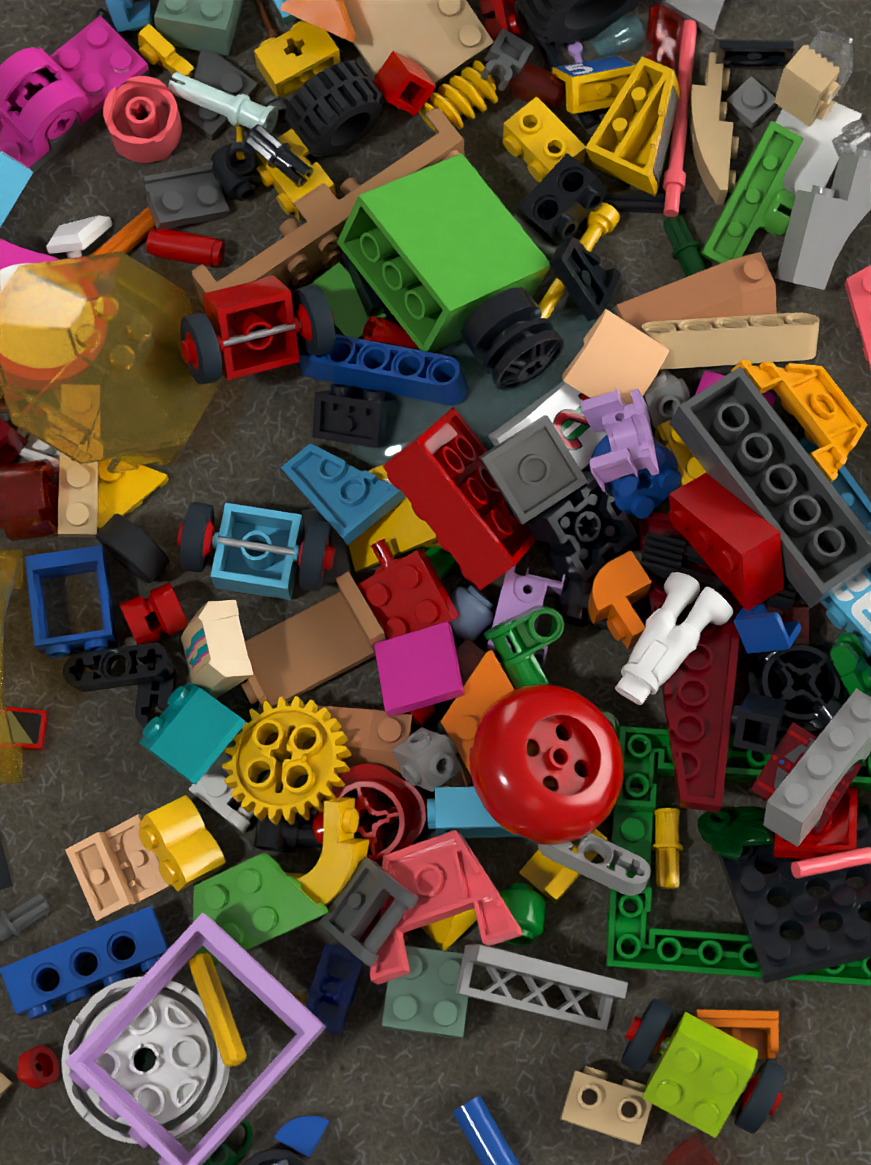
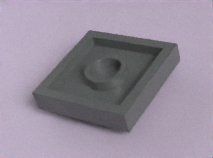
(533, 469)

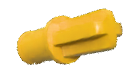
(667, 847)

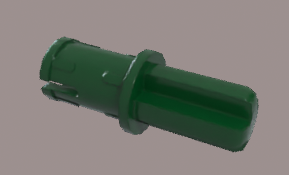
(683, 245)

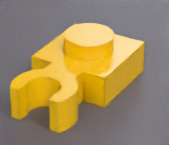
(158, 50)

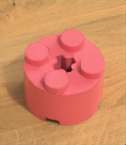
(143, 120)

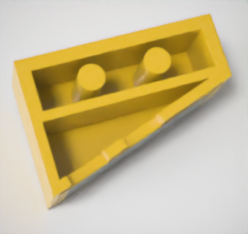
(638, 127)

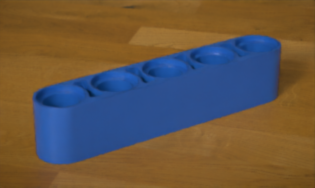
(393, 374)

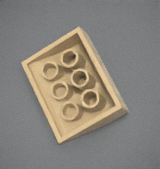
(433, 33)

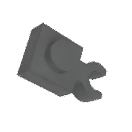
(506, 57)

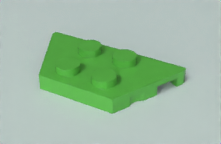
(254, 902)

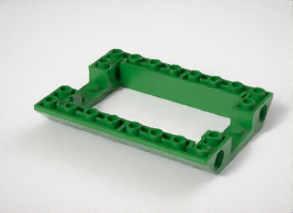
(628, 942)

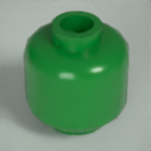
(528, 911)

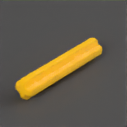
(217, 1010)

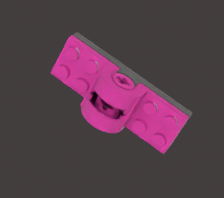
(61, 95)

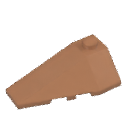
(725, 290)
(369, 736)

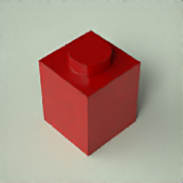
(404, 83)

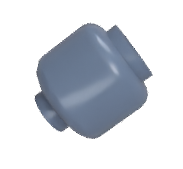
(474, 613)

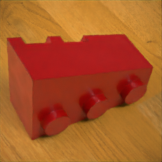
(730, 539)

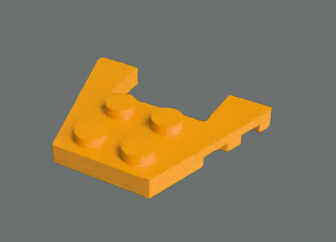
(817, 405)

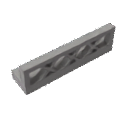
(543, 971)

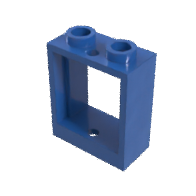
(65, 564)

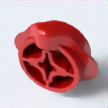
(409, 808)

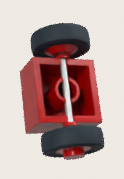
(255, 329)

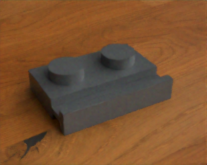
(184, 197)

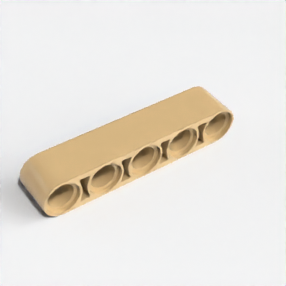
(736, 338)

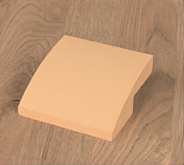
(615, 358)
(116, 869)

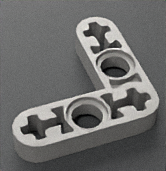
(601, 873)

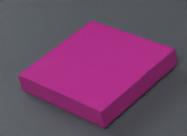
(418, 669)

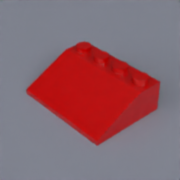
(459, 499)

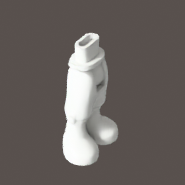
(664, 644)

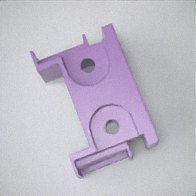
(628, 435)
(514, 600)

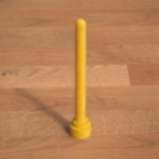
(599, 223)

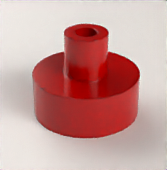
(38, 1067)

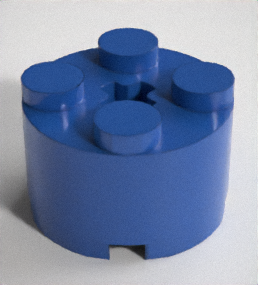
(646, 492)

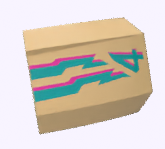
(216, 648)

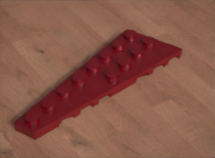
(698, 692)

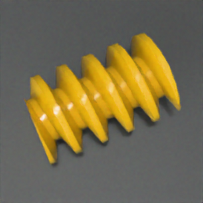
(461, 96)

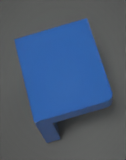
(765, 630)

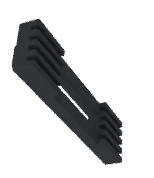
(664, 555)

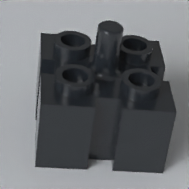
(582, 530)

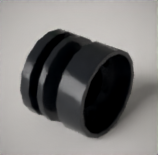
(512, 338)

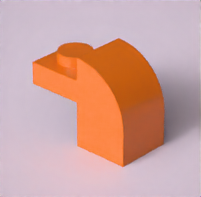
(613, 593)

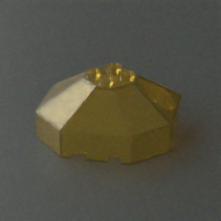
(99, 360)

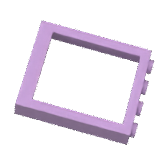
(119, 1102)

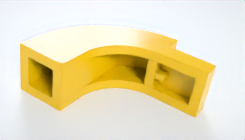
(339, 854)

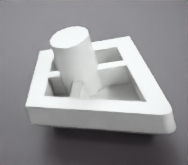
(77, 235)

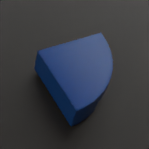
(303, 1133)

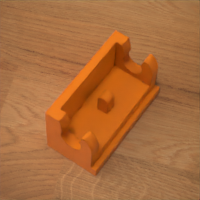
(753, 1028)

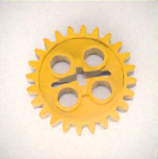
(319, 762)

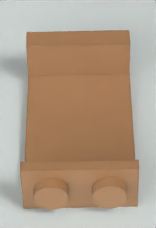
(312, 646)

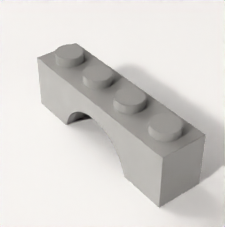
(807, 788)

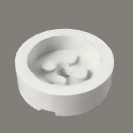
(188, 1067)

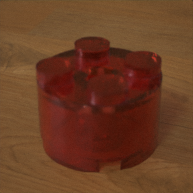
(28, 500)

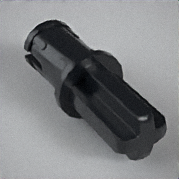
(279, 155)

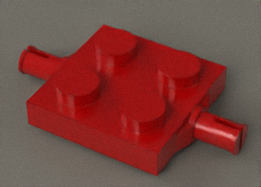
(406, 593)

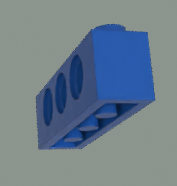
(25, 976)

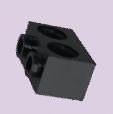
(558, 196)

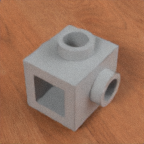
(665, 397)
(427, 759)

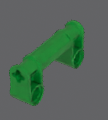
(521, 662)

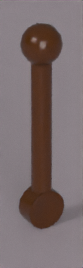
(271, 32)

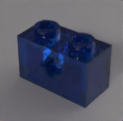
(335, 988)

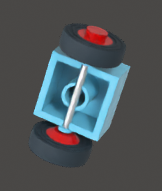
(256, 549)

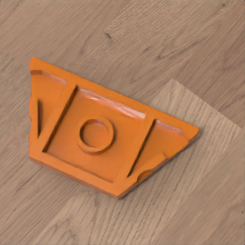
(480, 691)

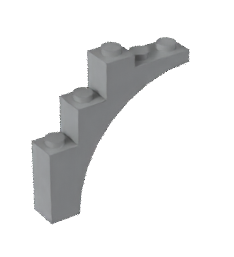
(824, 221)

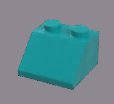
(191, 732)

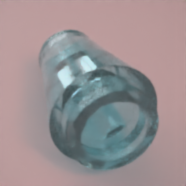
(619, 37)

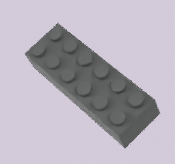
(765, 467)

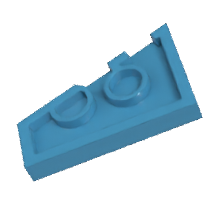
(340, 492)

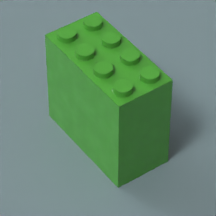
(439, 249)

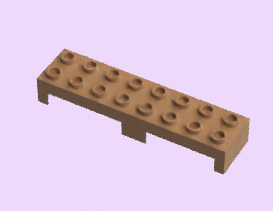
(314, 244)

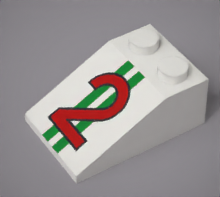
(565, 412)

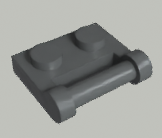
(360, 903)

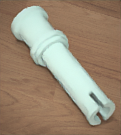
(237, 108)

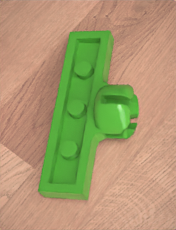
(757, 197)

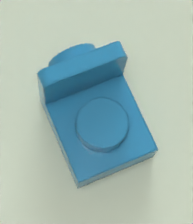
(130, 14)

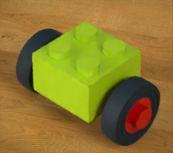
(702, 1072)

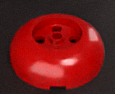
(512, 781)

